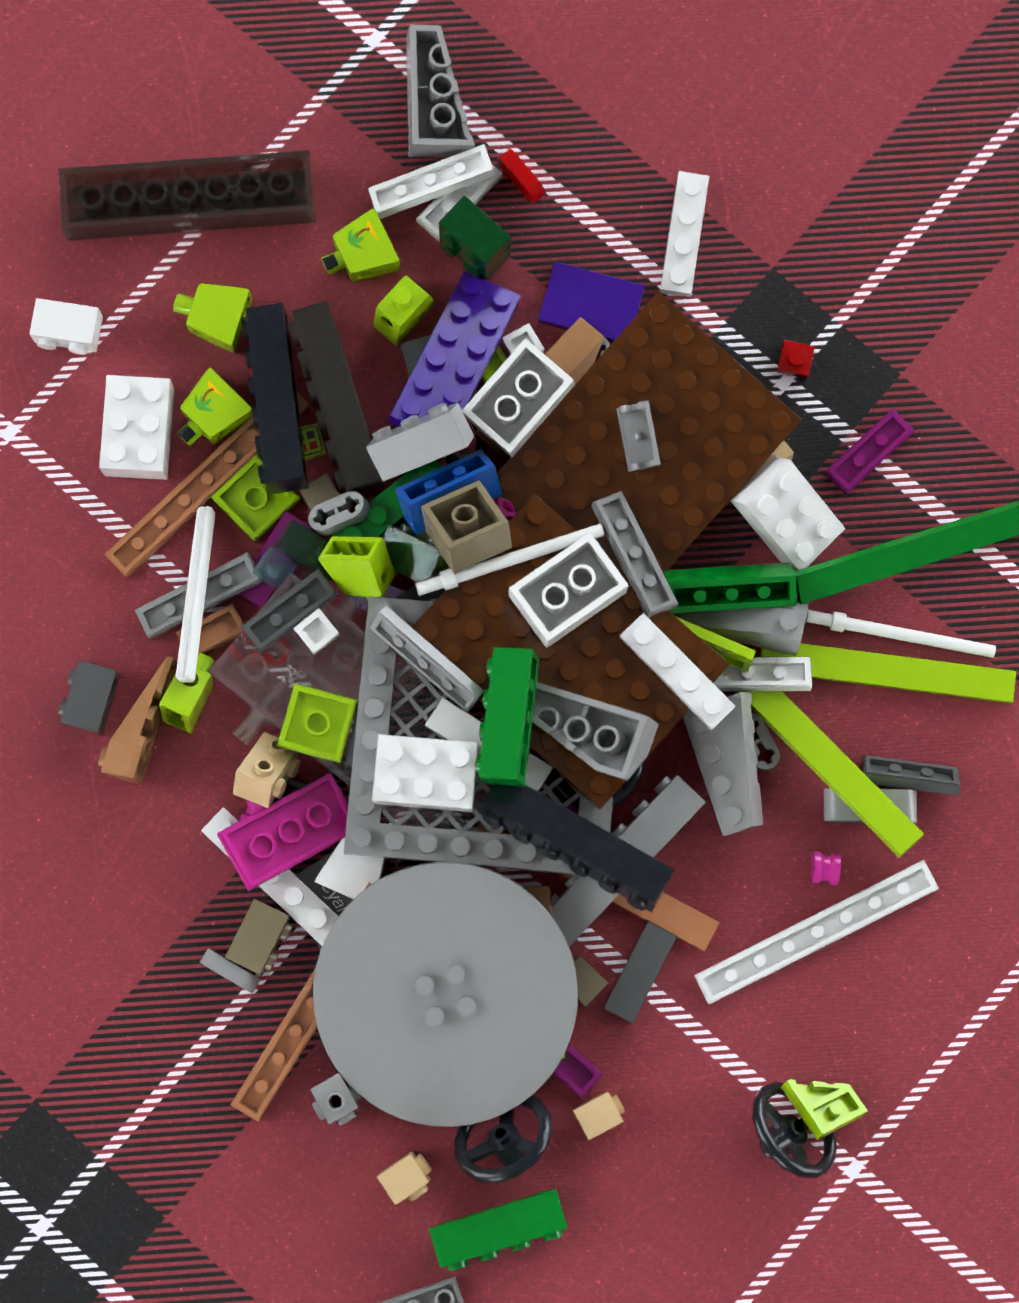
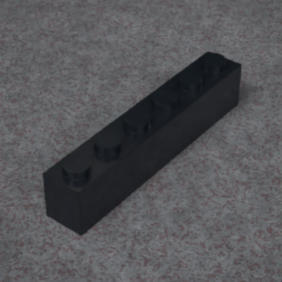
(276, 399)
(578, 843)

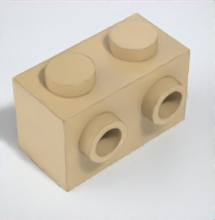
(265, 771)
(406, 1178)

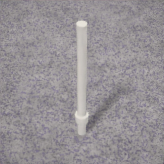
(449, 580)
(840, 622)

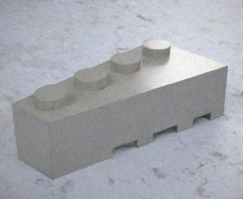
(434, 106)
(729, 765)

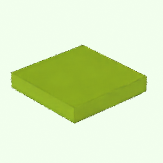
(250, 501)
(317, 723)

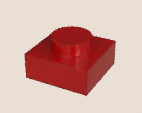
(795, 359)

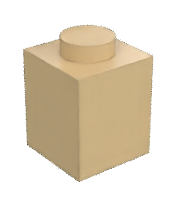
(599, 1114)

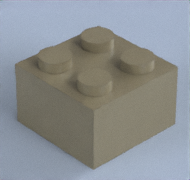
(466, 526)

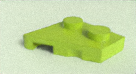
(824, 1105)

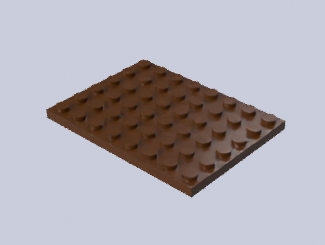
(708, 424)
(586, 662)

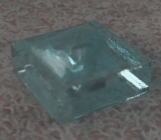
(274, 567)

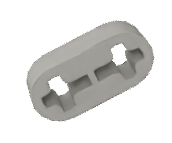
(338, 513)
(766, 742)
(230, 970)

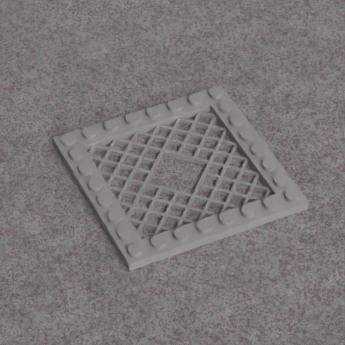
(428, 844)

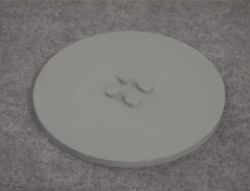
(445, 994)

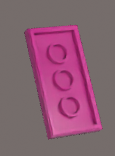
(287, 831)

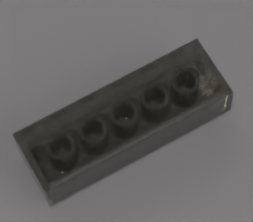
(336, 396)

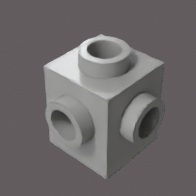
(323, 1105)

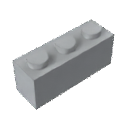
(419, 440)

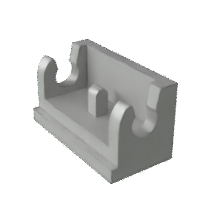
(638, 436)

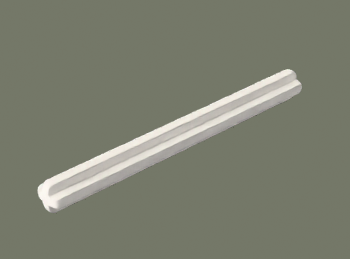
(195, 594)

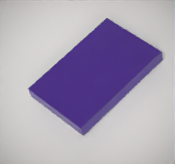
(598, 298)

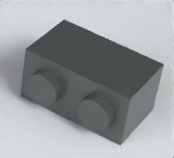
(89, 697)

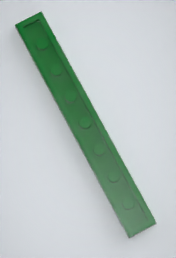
(907, 553)

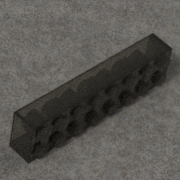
(187, 195)

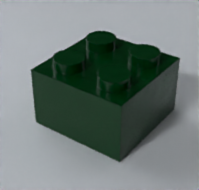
(474, 239)

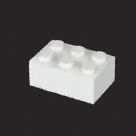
(518, 397)
(136, 427)
(787, 513)
(568, 590)
(425, 773)

